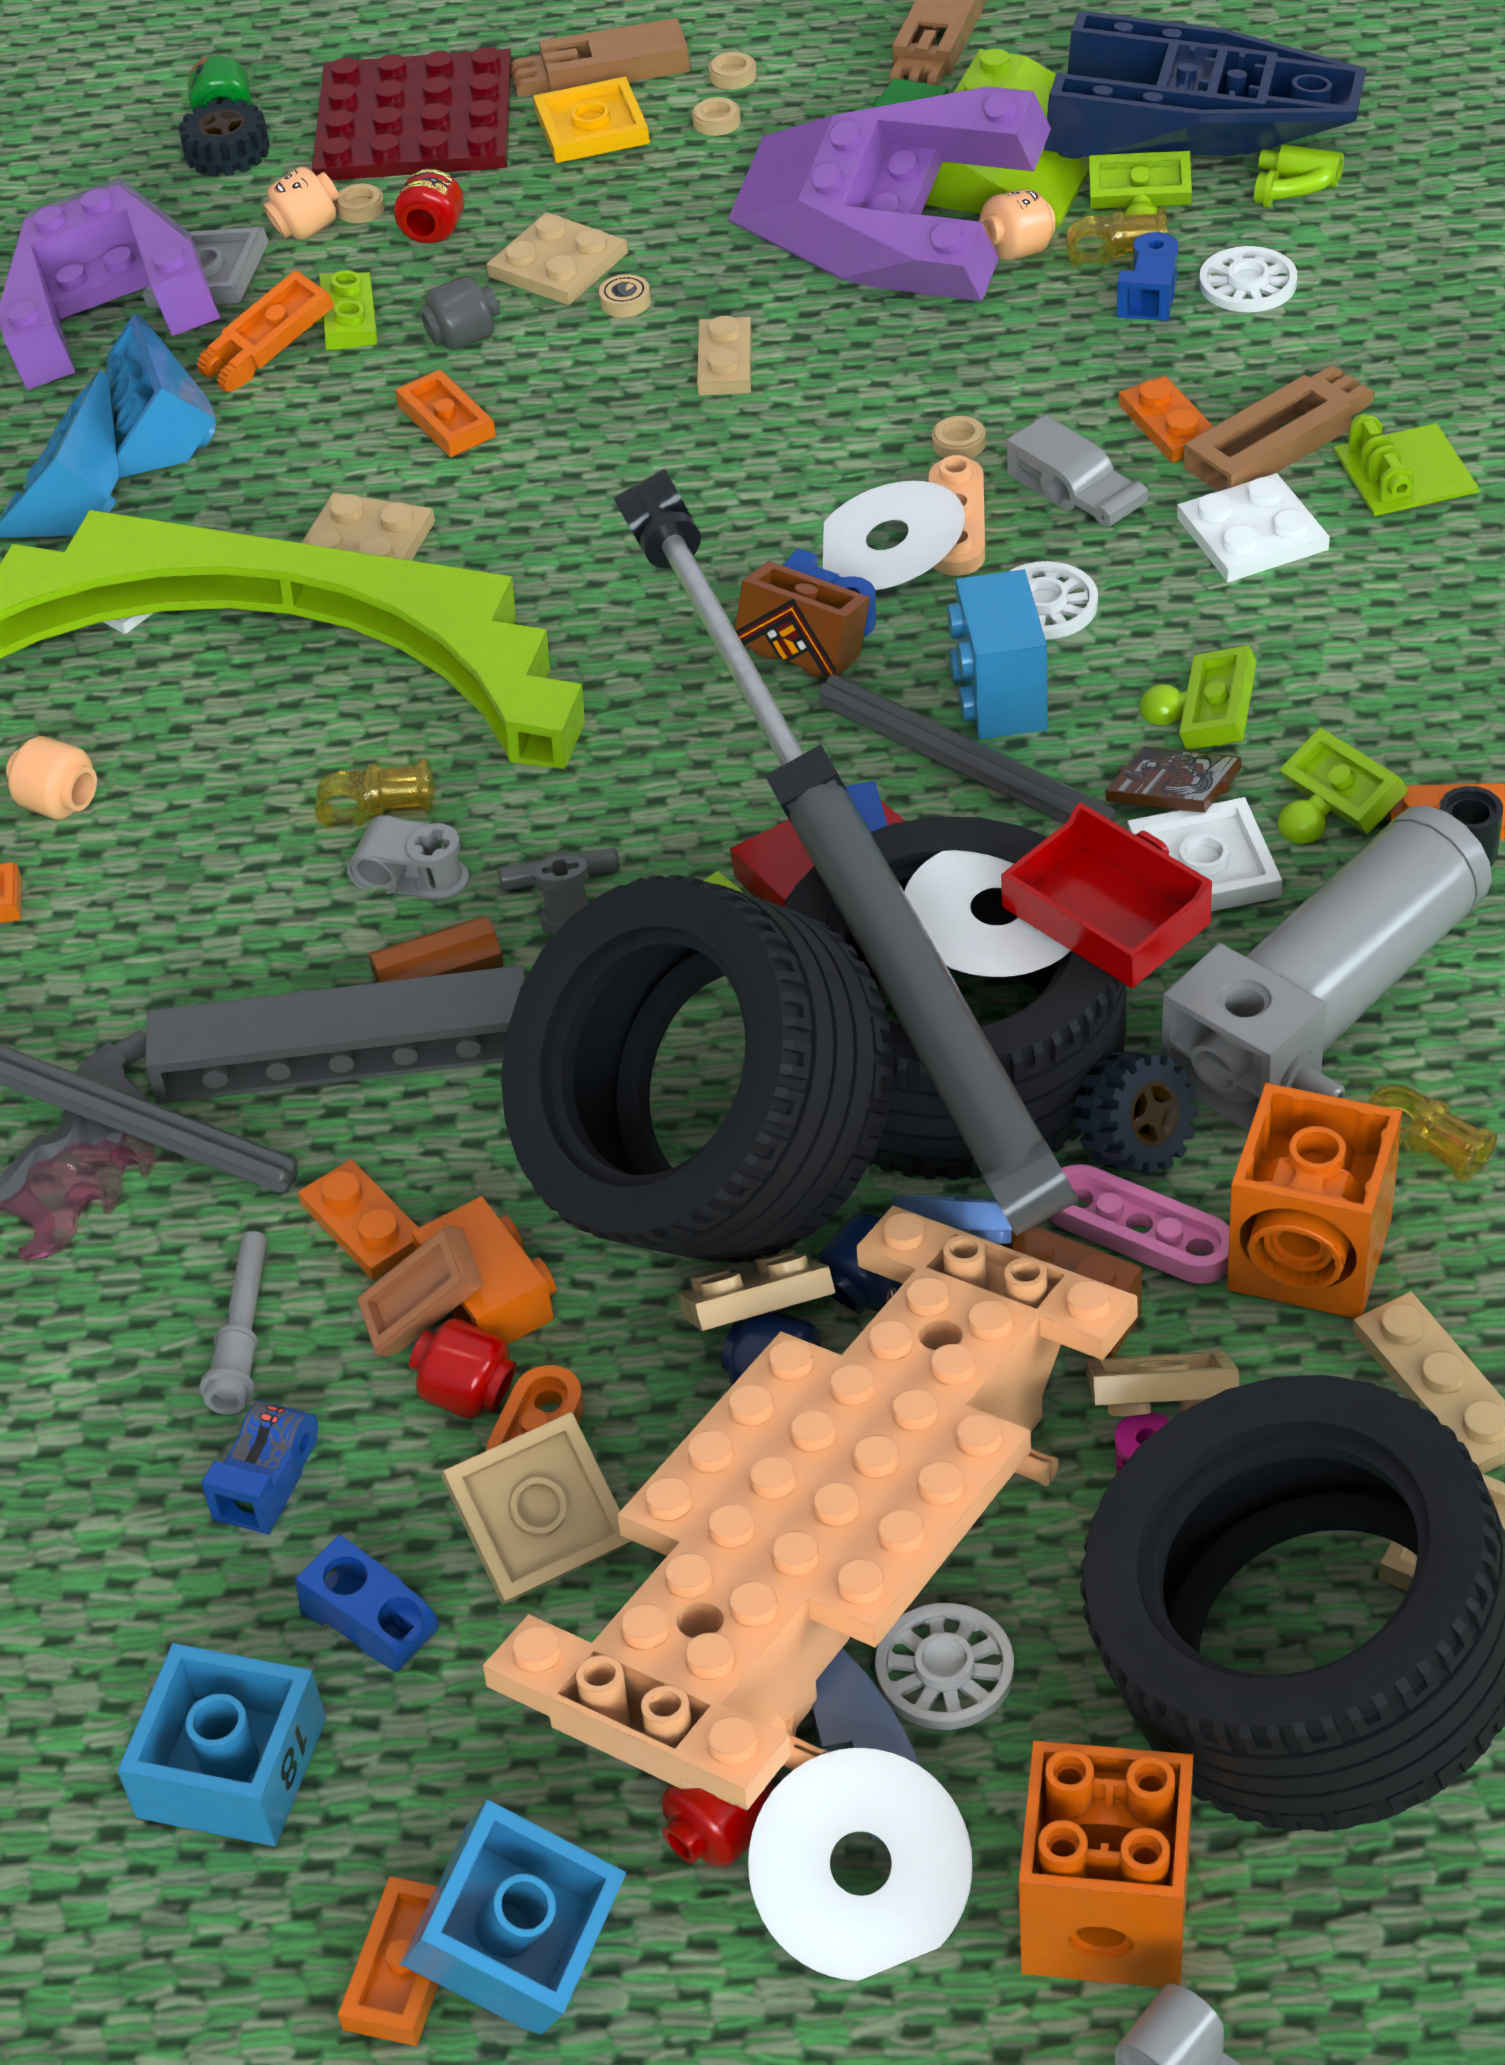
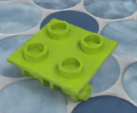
(1402, 466)

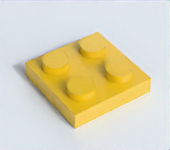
(591, 119)

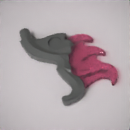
(78, 1162)

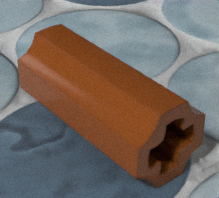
(442, 952)

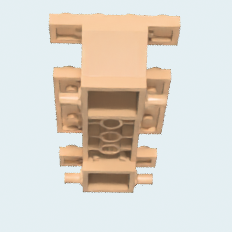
(815, 1510)

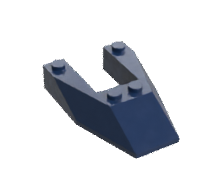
(1191, 90)

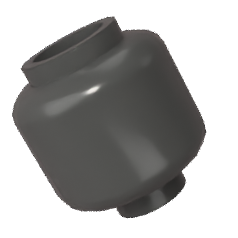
(459, 313)

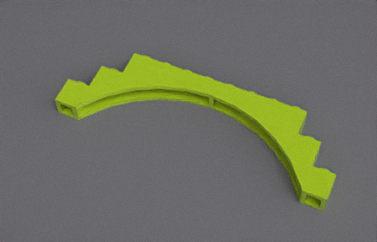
(435, 613)

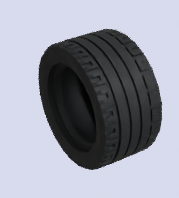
(588, 1047)
(1040, 1047)
(1267, 1468)

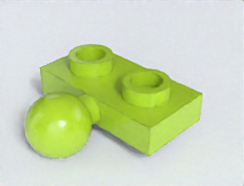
(1140, 181)
(352, 318)
(1215, 702)
(1335, 781)

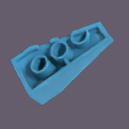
(154, 402)
(72, 471)

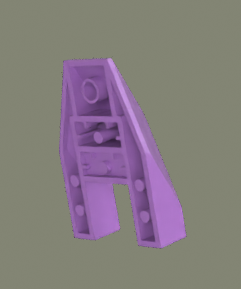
(856, 185)
(89, 254)

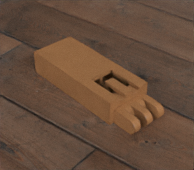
(915, 45)
(603, 55)
(1251, 446)

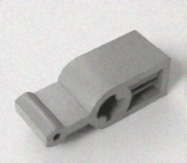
(1071, 472)

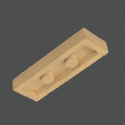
(1436, 1375)

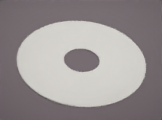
(933, 522)
(942, 899)
(793, 1847)

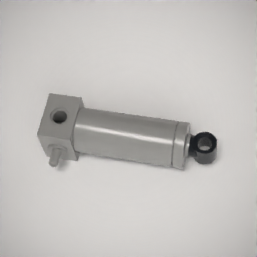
(1331, 959)

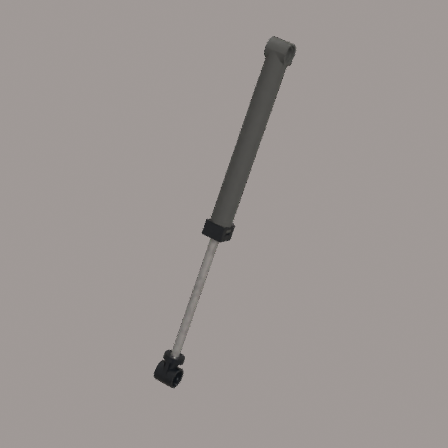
(871, 901)

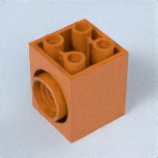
(1313, 1200)
(1105, 1864)

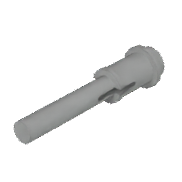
(228, 1381)

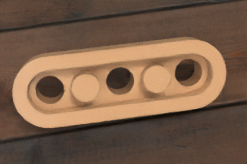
(966, 481)

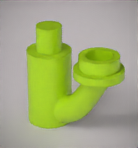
(1296, 173)

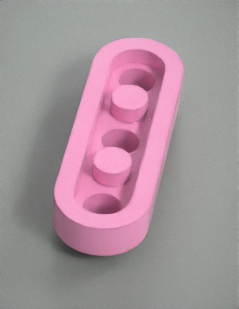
(1173, 1225)

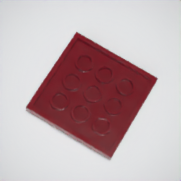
(413, 114)

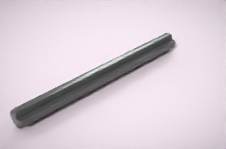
(955, 750)
(147, 1121)

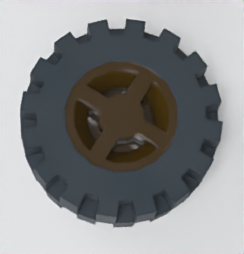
(224, 137)
(1136, 1111)

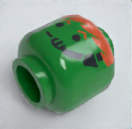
(216, 80)

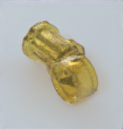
(1116, 231)
(375, 792)
(1438, 1131)

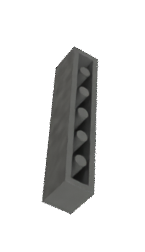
(330, 1035)

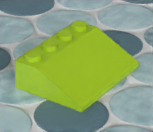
(1054, 178)

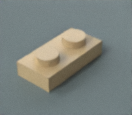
(724, 355)

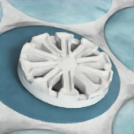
(1250, 276)
(1053, 597)
(944, 1665)

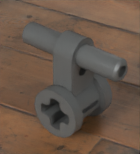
(561, 879)

